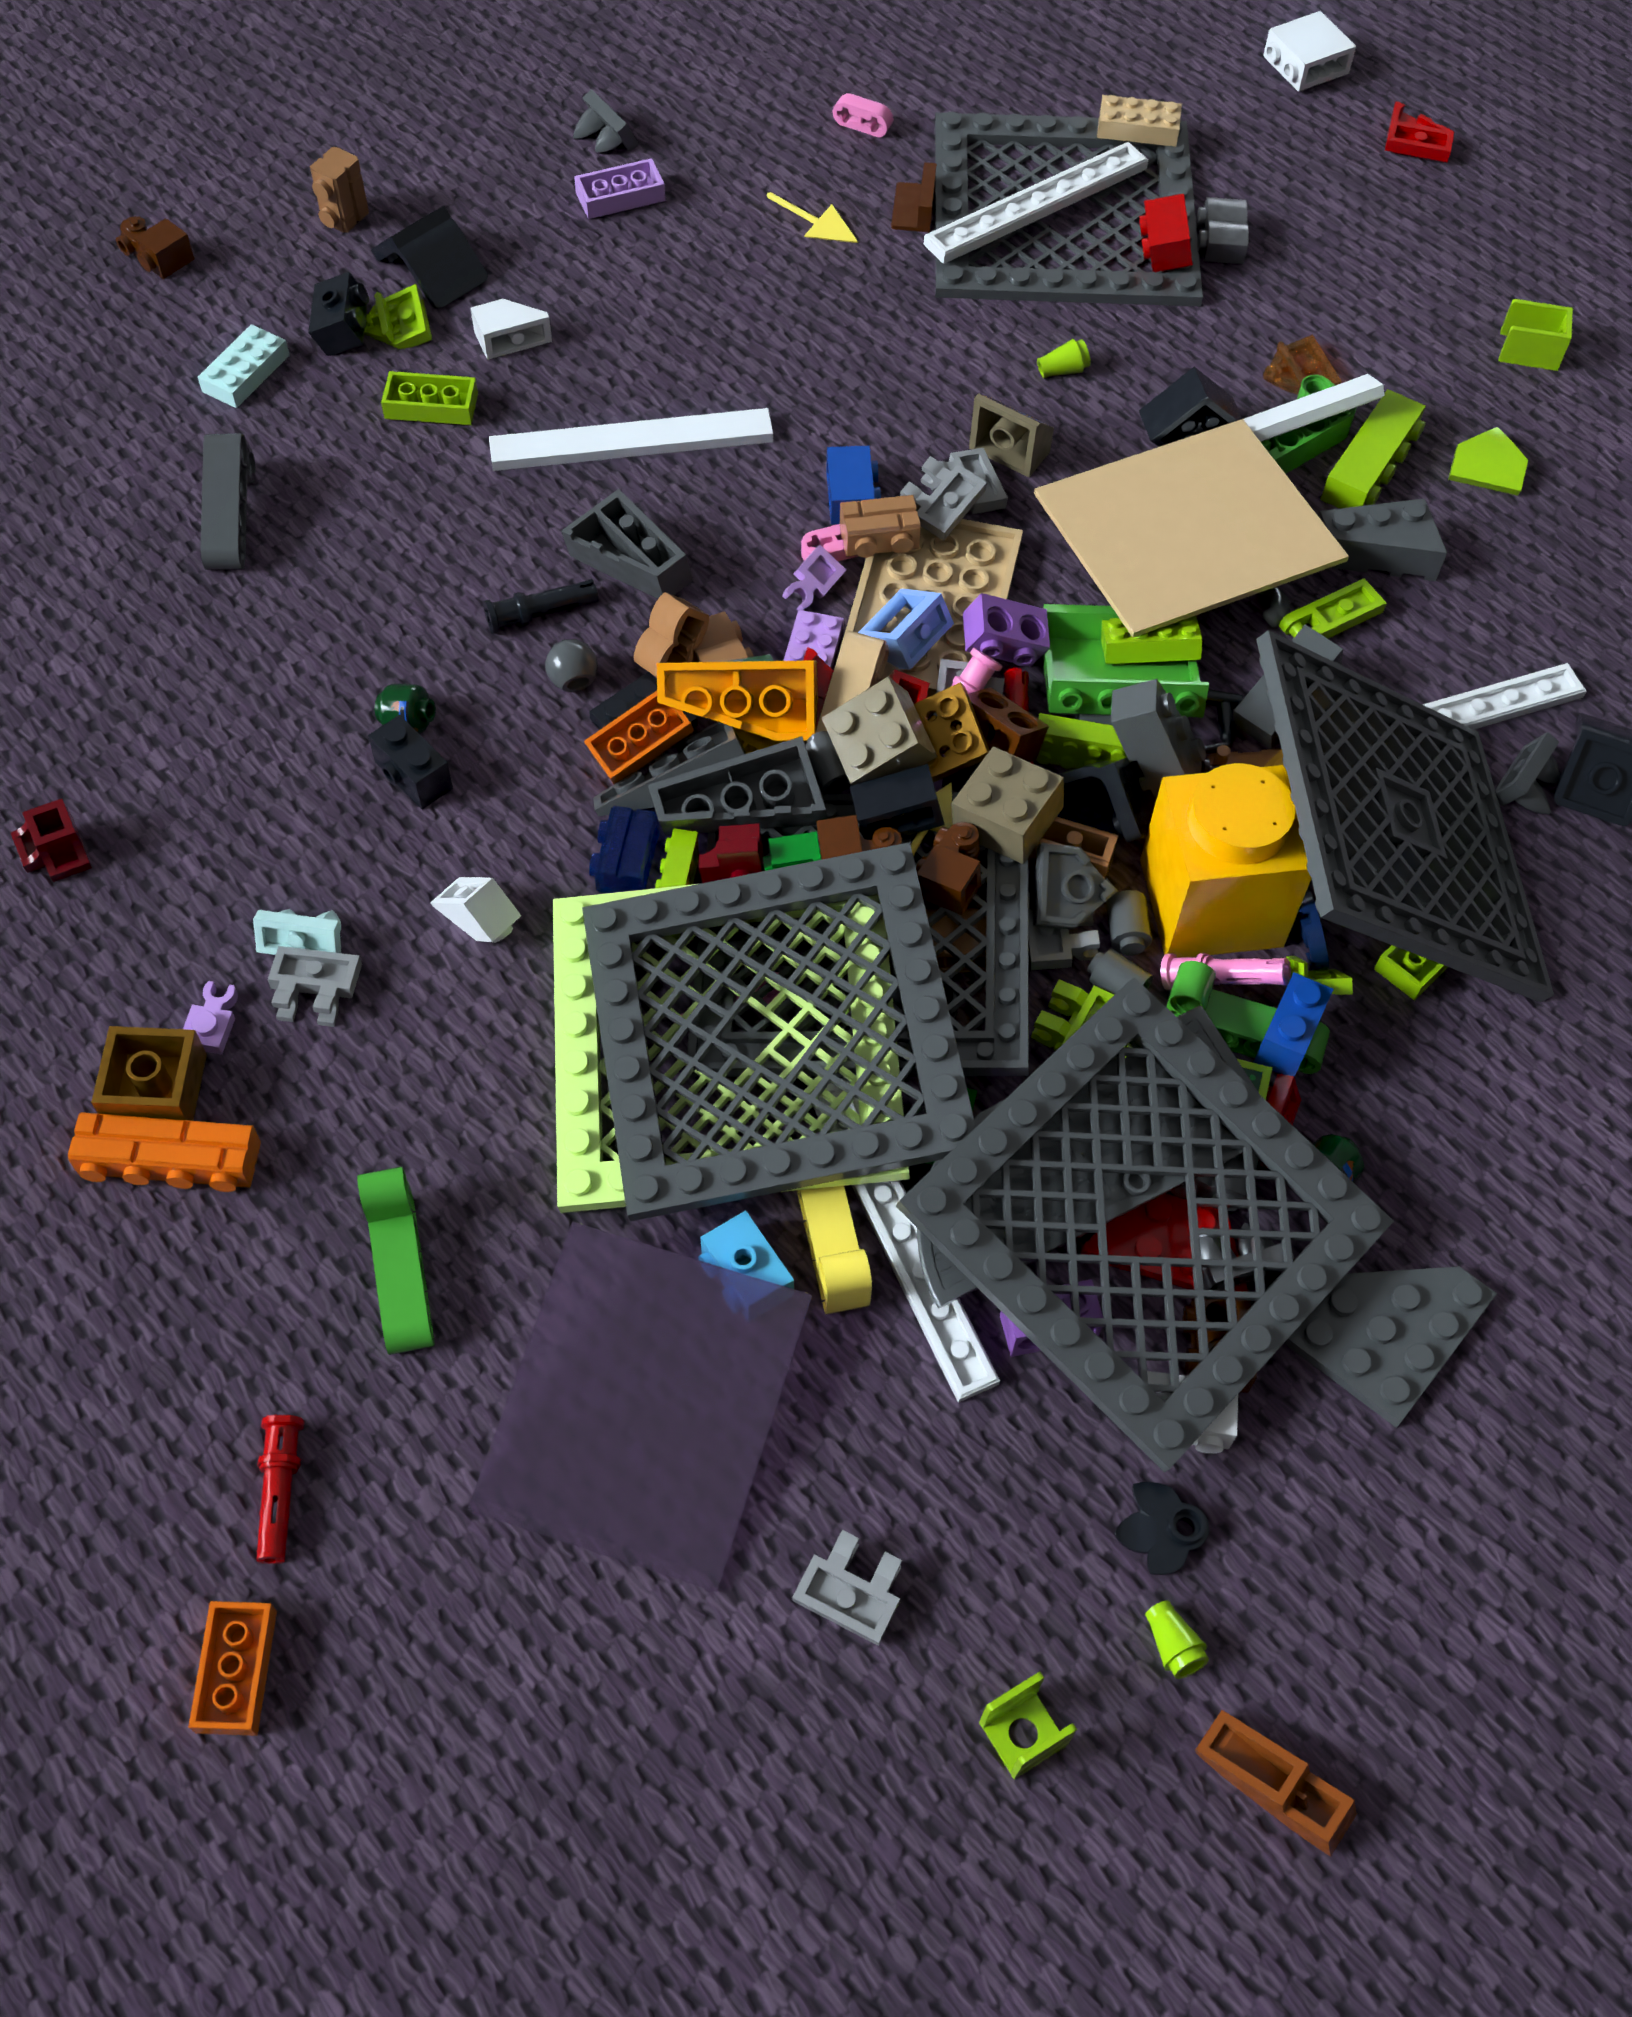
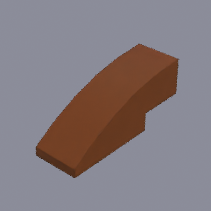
(1278, 1782)

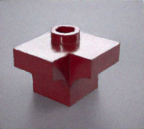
(51, 841)
(735, 854)

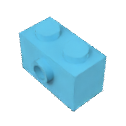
(743, 1249)

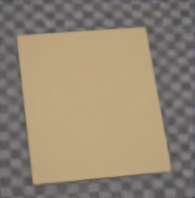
(1189, 527)

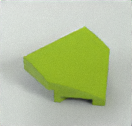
(399, 319)
(1490, 463)
(1332, 978)

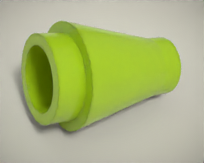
(1064, 360)
(1176, 1641)

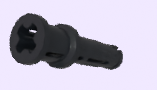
(523, 607)

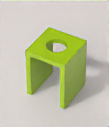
(1536, 334)
(1023, 1703)

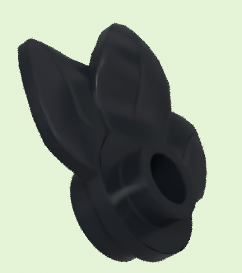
(1155, 1531)

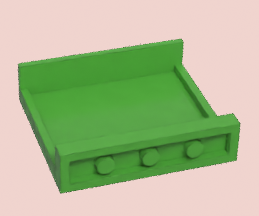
(1083, 682)

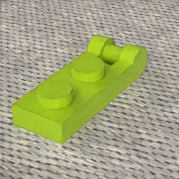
(1336, 611)

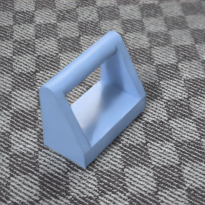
(917, 631)

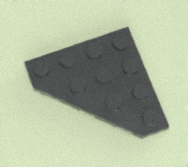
(1390, 1332)

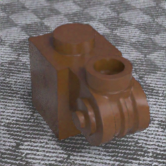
(158, 249)
(842, 837)
(951, 871)

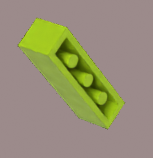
(1374, 451)

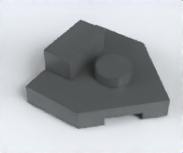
(1065, 887)

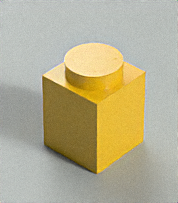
(1225, 861)

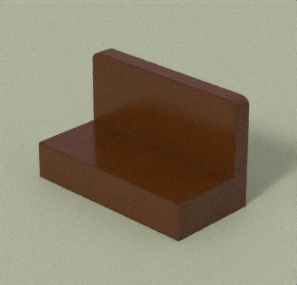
(915, 202)

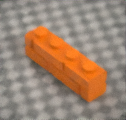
(164, 1151)

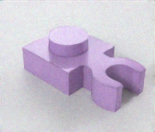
(816, 576)
(213, 1020)

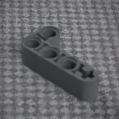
(226, 471)

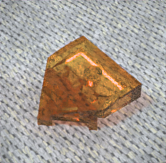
(1296, 362)

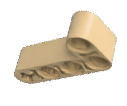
(857, 668)

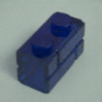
(625, 851)

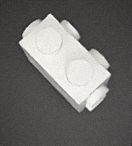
(1309, 51)

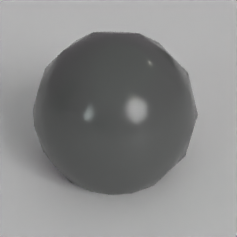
(569, 664)

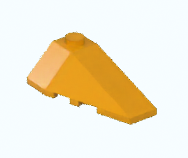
(753, 696)

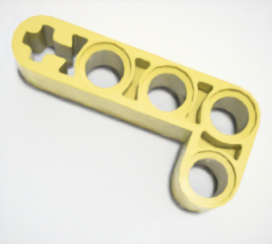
(839, 1265)

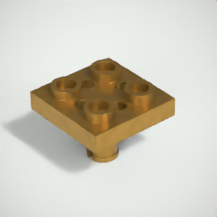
(960, 746)

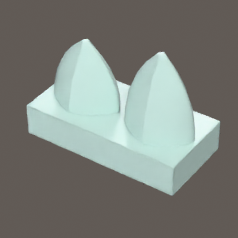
(296, 931)

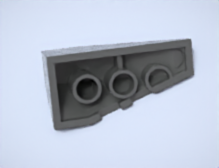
(702, 749)

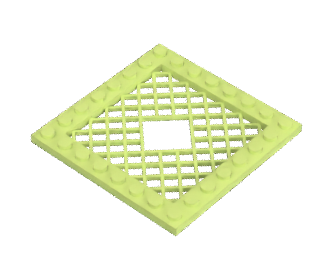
(595, 1184)

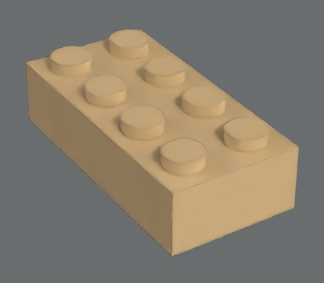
(1139, 120)

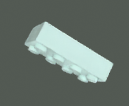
(243, 366)

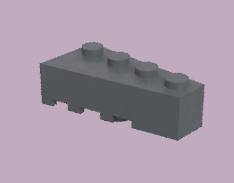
(759, 787)

